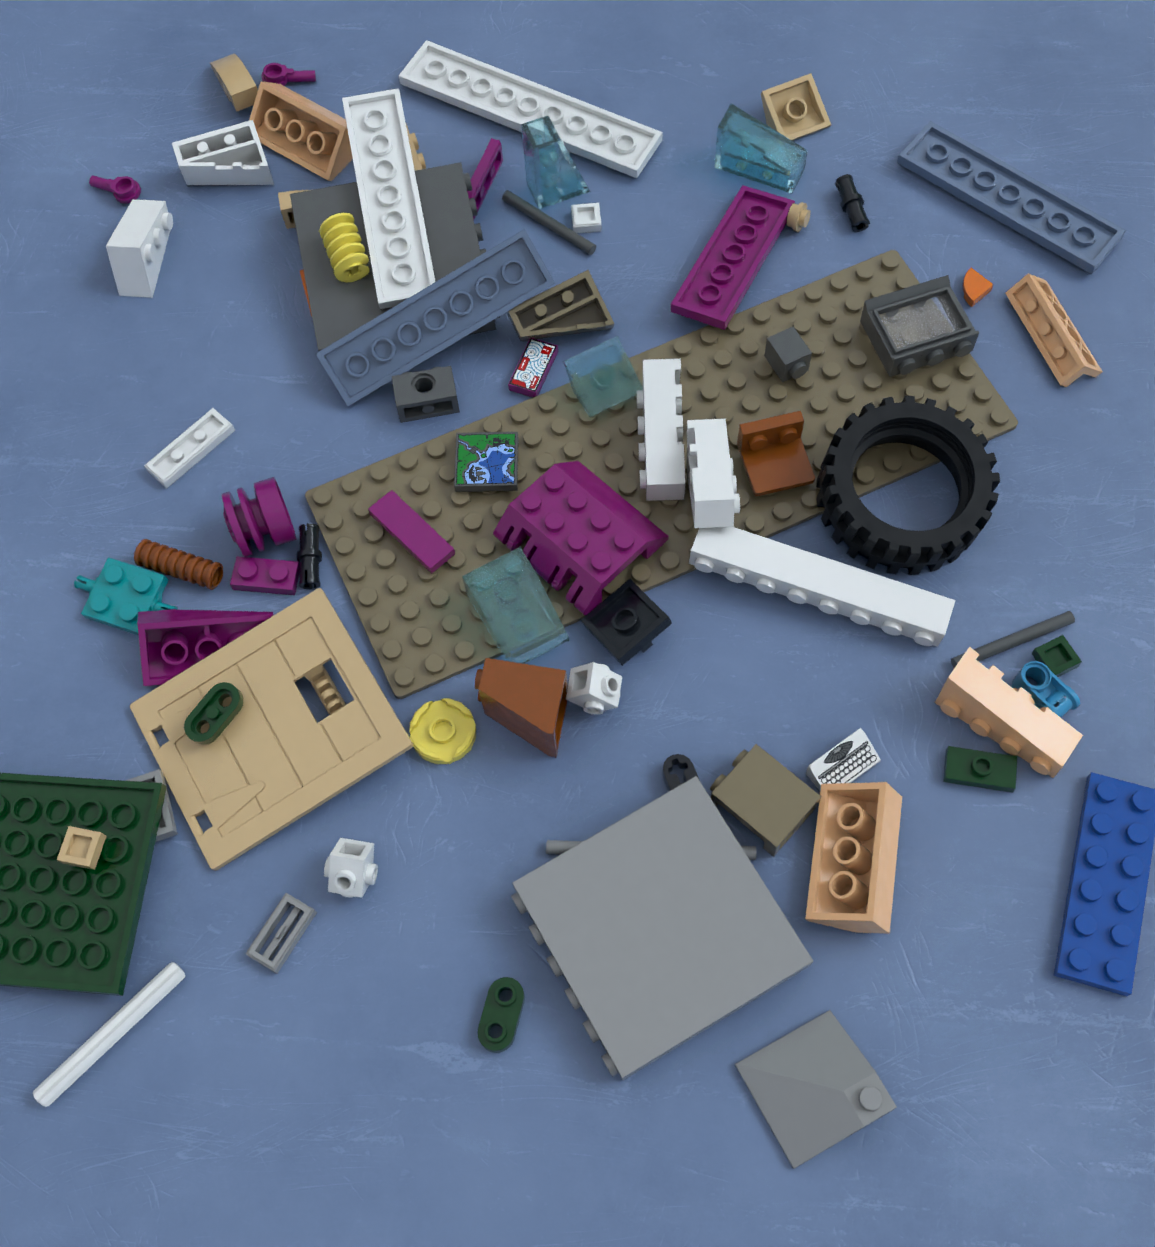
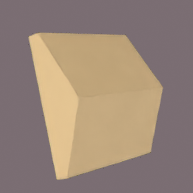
(795, 108)

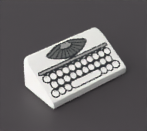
(844, 761)

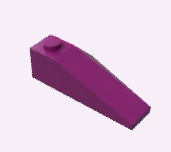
(180, 638)

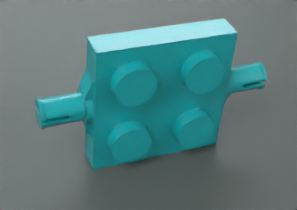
(121, 594)

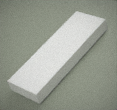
(189, 448)

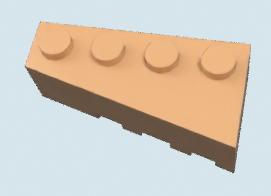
(1007, 715)

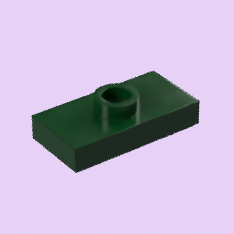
(980, 769)

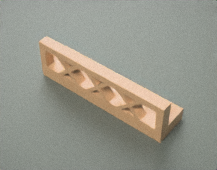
(1052, 330)

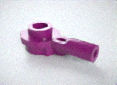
(281, 74)
(123, 188)

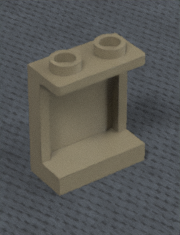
(765, 797)

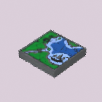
(486, 461)

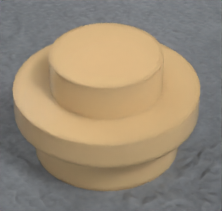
(798, 216)

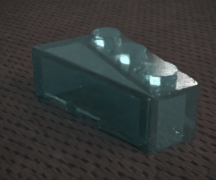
(758, 151)
(549, 165)

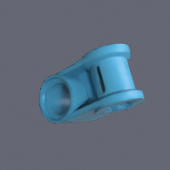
(1049, 688)

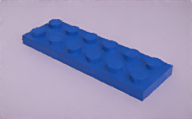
(1107, 885)

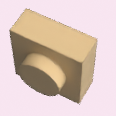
(81, 847)

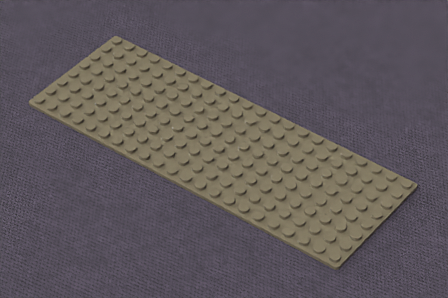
(425, 621)

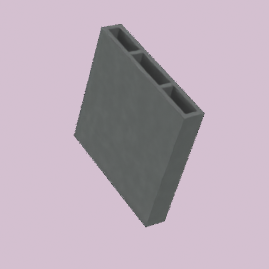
(450, 232)

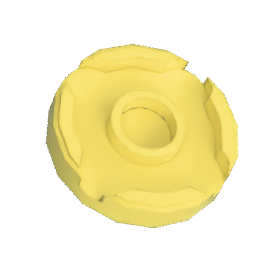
(442, 731)

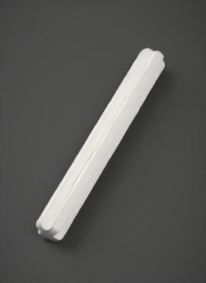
(108, 1034)

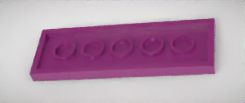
(732, 257)

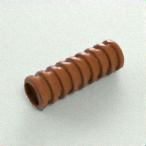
(178, 564)

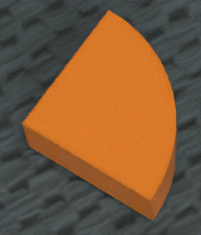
(975, 287)

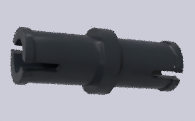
(852, 203)
(309, 556)

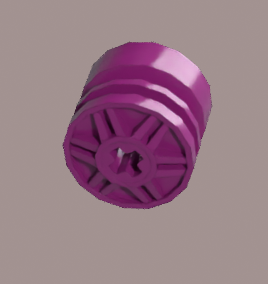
(258, 517)

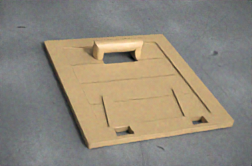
(273, 754)

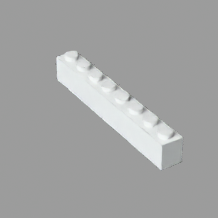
(823, 583)

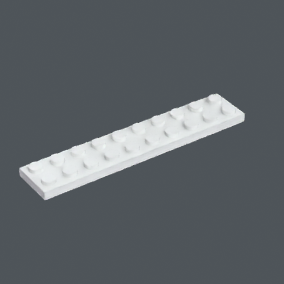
(515, 100)

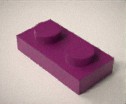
(265, 575)

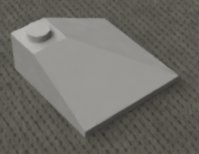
(814, 1088)

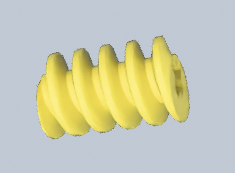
(344, 247)

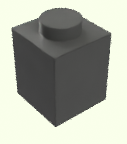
(788, 354)

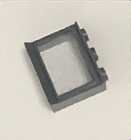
(918, 326)

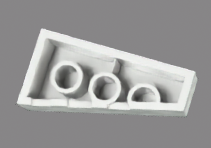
(661, 430)

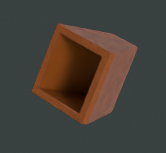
(525, 700)

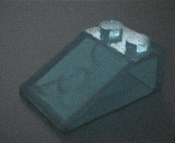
(515, 607)

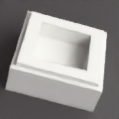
(586, 218)

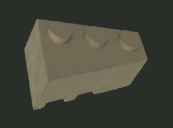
(562, 310)

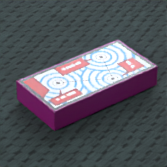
(533, 367)

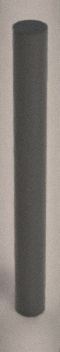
(549, 222)
(1020, 637)

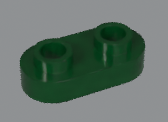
(212, 711)
(502, 1014)

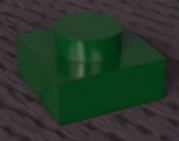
(1057, 656)

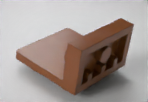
(775, 453)

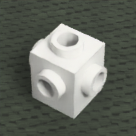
(594, 688)
(351, 868)

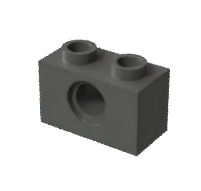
(438, 401)

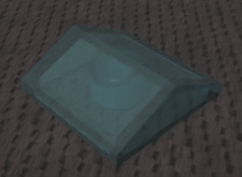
(602, 376)

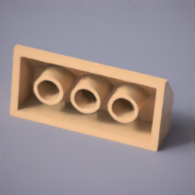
(301, 130)
(855, 857)

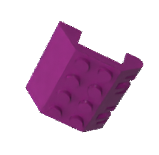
(577, 530)

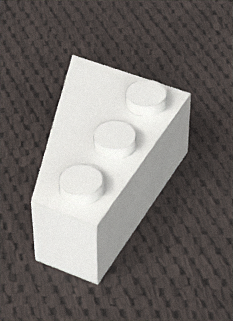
(224, 157)
(139, 247)
(711, 474)

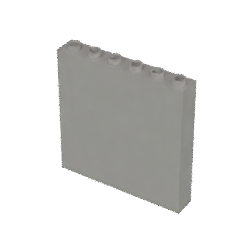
(659, 927)

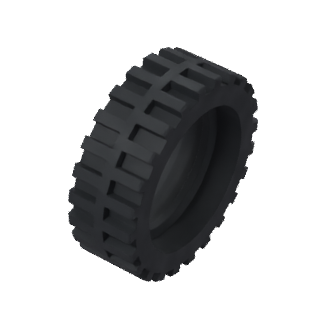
(928, 429)

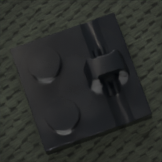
(626, 622)

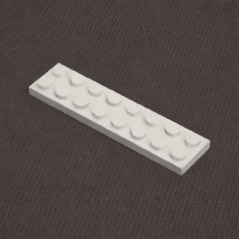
(388, 196)

